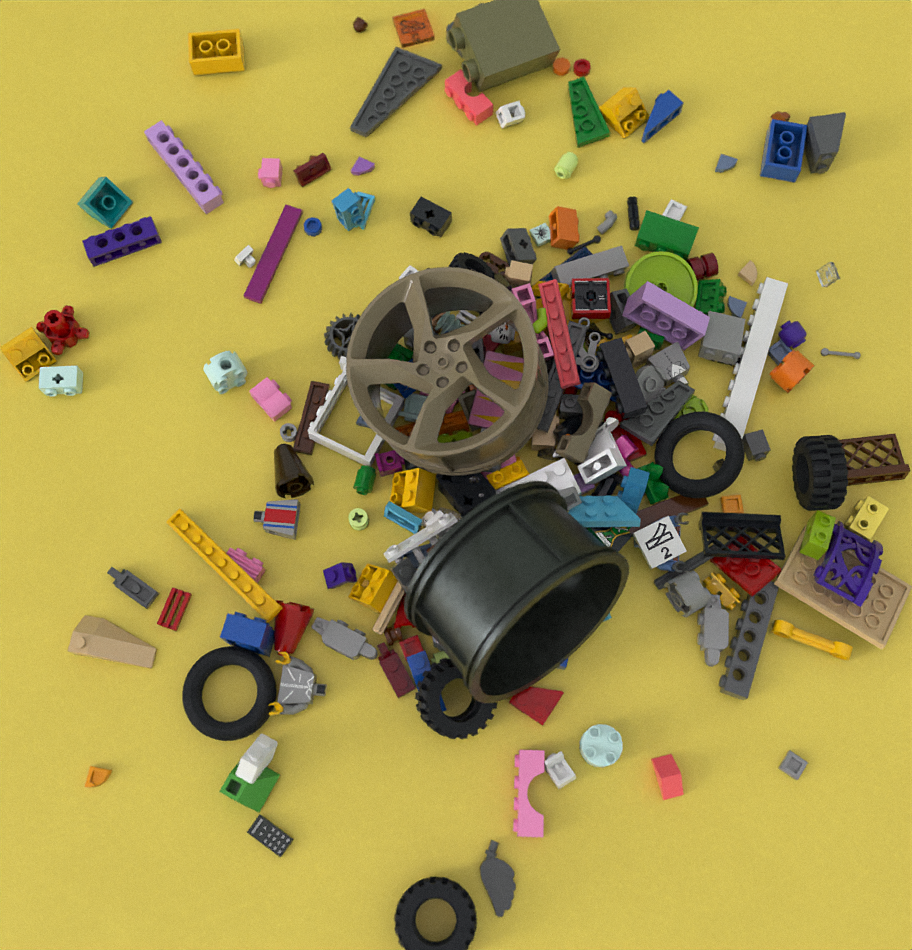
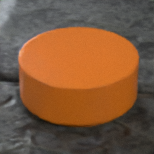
(561, 66)

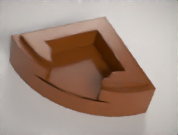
(781, 116)

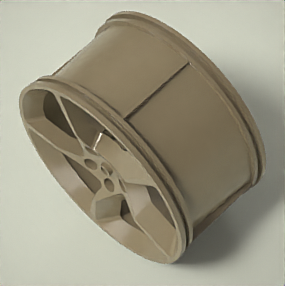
(445, 368)

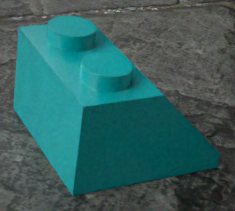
(105, 202)

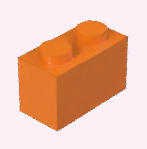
(564, 228)

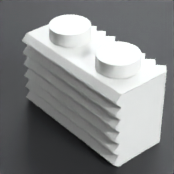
(256, 758)

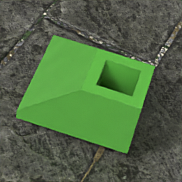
(249, 794)

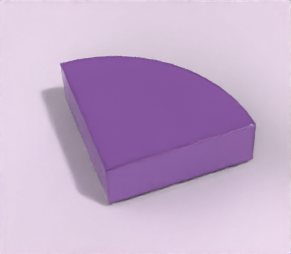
(362, 166)

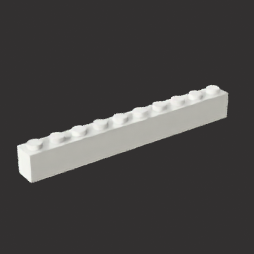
(752, 356)

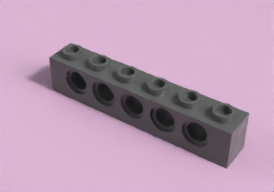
(741, 688)

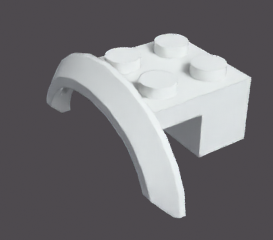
(602, 456)

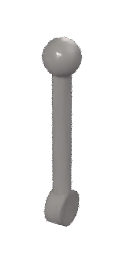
(824, 352)

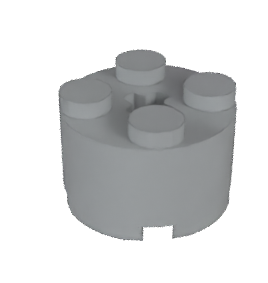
(687, 593)

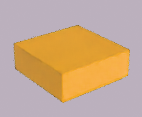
(732, 504)

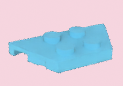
(604, 512)

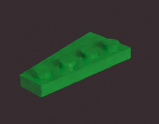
(587, 117)

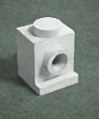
(504, 114)

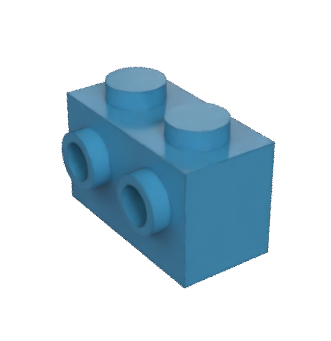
(348, 209)
(633, 488)

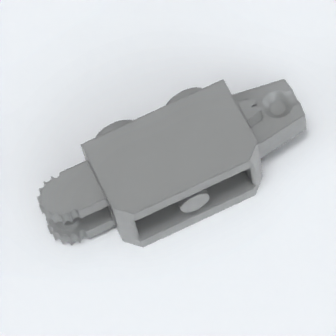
(714, 630)
(344, 640)

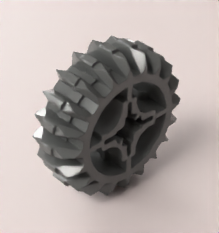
(336, 330)

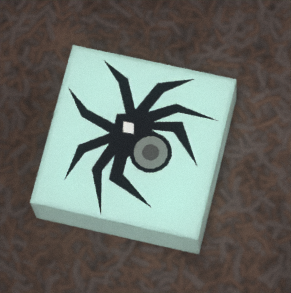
(540, 234)

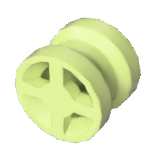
(358, 523)

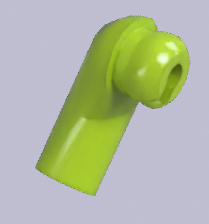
(541, 322)

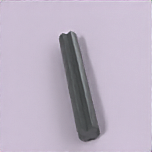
(692, 563)

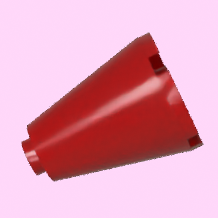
(290, 626)

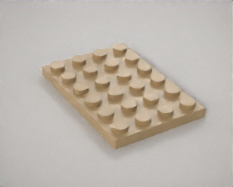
(870, 621)

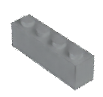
(592, 266)

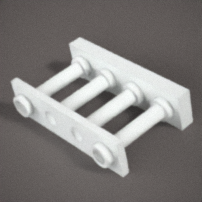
(396, 551)

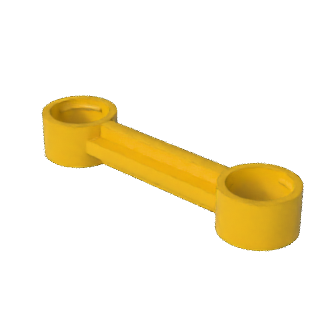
(836, 649)

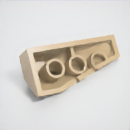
(105, 641)

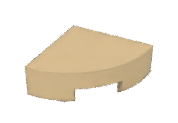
(749, 273)

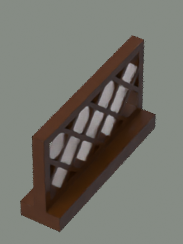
(875, 474)

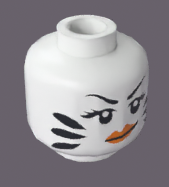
(503, 334)

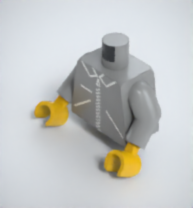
(296, 686)

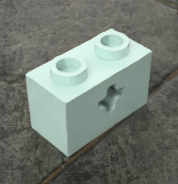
(60, 380)

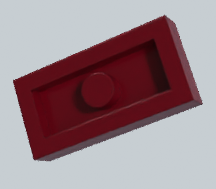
(312, 169)

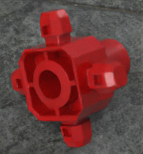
(62, 329)

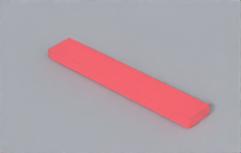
(559, 334)

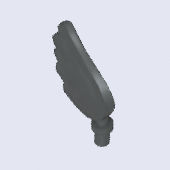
(498, 880)

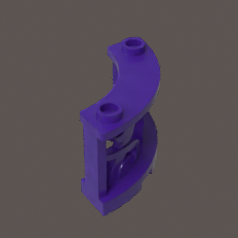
(857, 586)

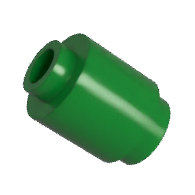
(365, 480)

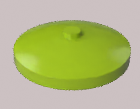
(667, 273)

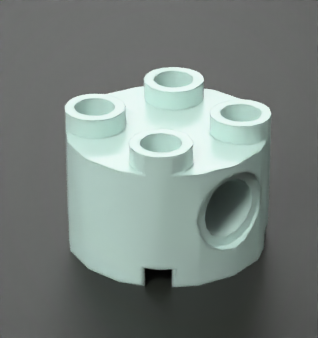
(225, 371)
(601, 745)

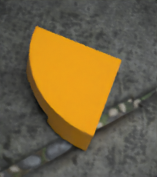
(97, 776)

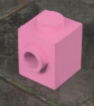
(270, 172)

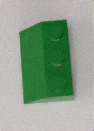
(666, 235)

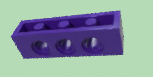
(116, 248)

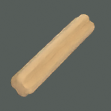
(389, 609)

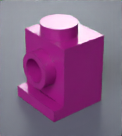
(389, 468)

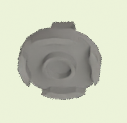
(651, 381)

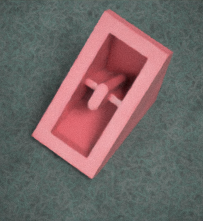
(668, 776)

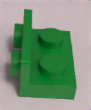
(711, 296)

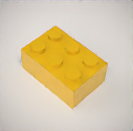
(216, 51)

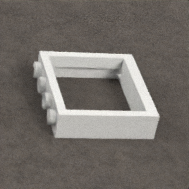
(324, 411)

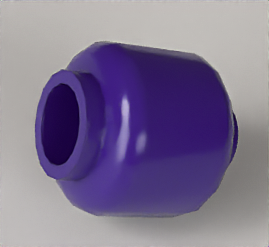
(792, 334)

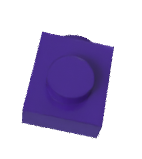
(339, 575)

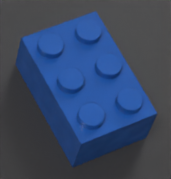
(783, 150)
(248, 633)

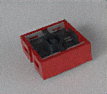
(590, 298)

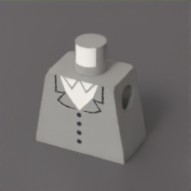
(672, 362)

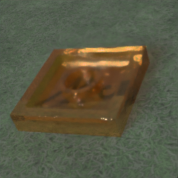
(413, 28)

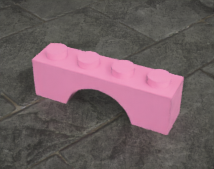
(526, 298)
(528, 822)

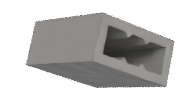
(722, 338)

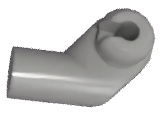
(608, 223)

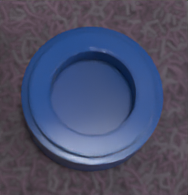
(312, 226)

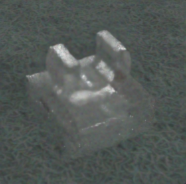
(827, 274)

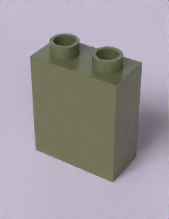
(502, 41)

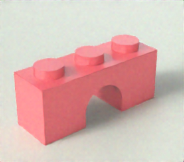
(476, 108)

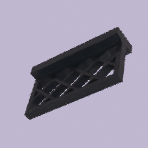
(740, 524)

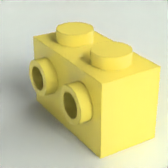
(866, 518)

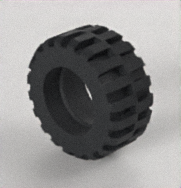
(819, 472)
(429, 704)
(435, 888)

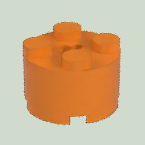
(793, 370)

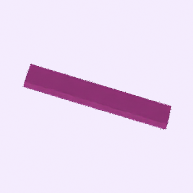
(273, 254)

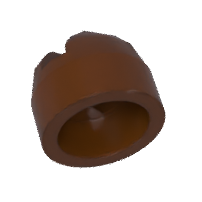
(359, 25)

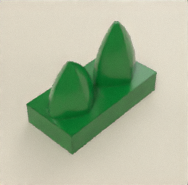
(655, 488)

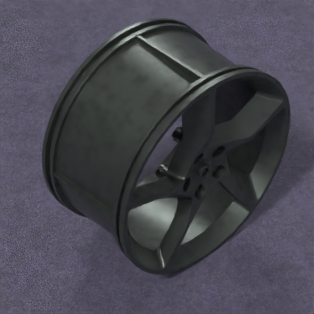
(514, 590)

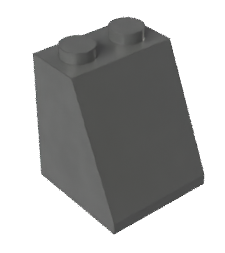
(823, 141)

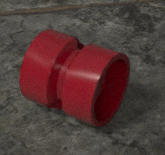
(704, 266)

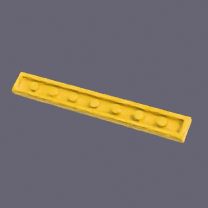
(224, 565)

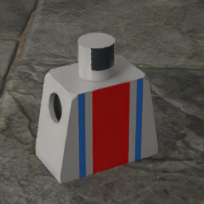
(280, 518)

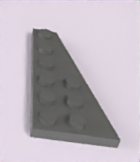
(395, 85)

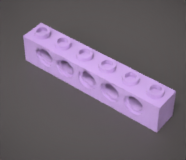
(206, 200)

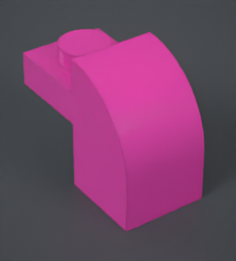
(626, 449)

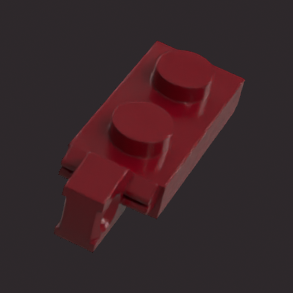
(395, 671)

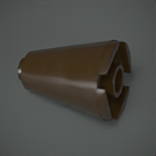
(290, 473)

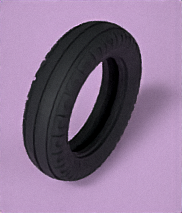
(723, 477)
(204, 668)

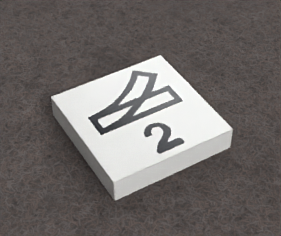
(659, 542)

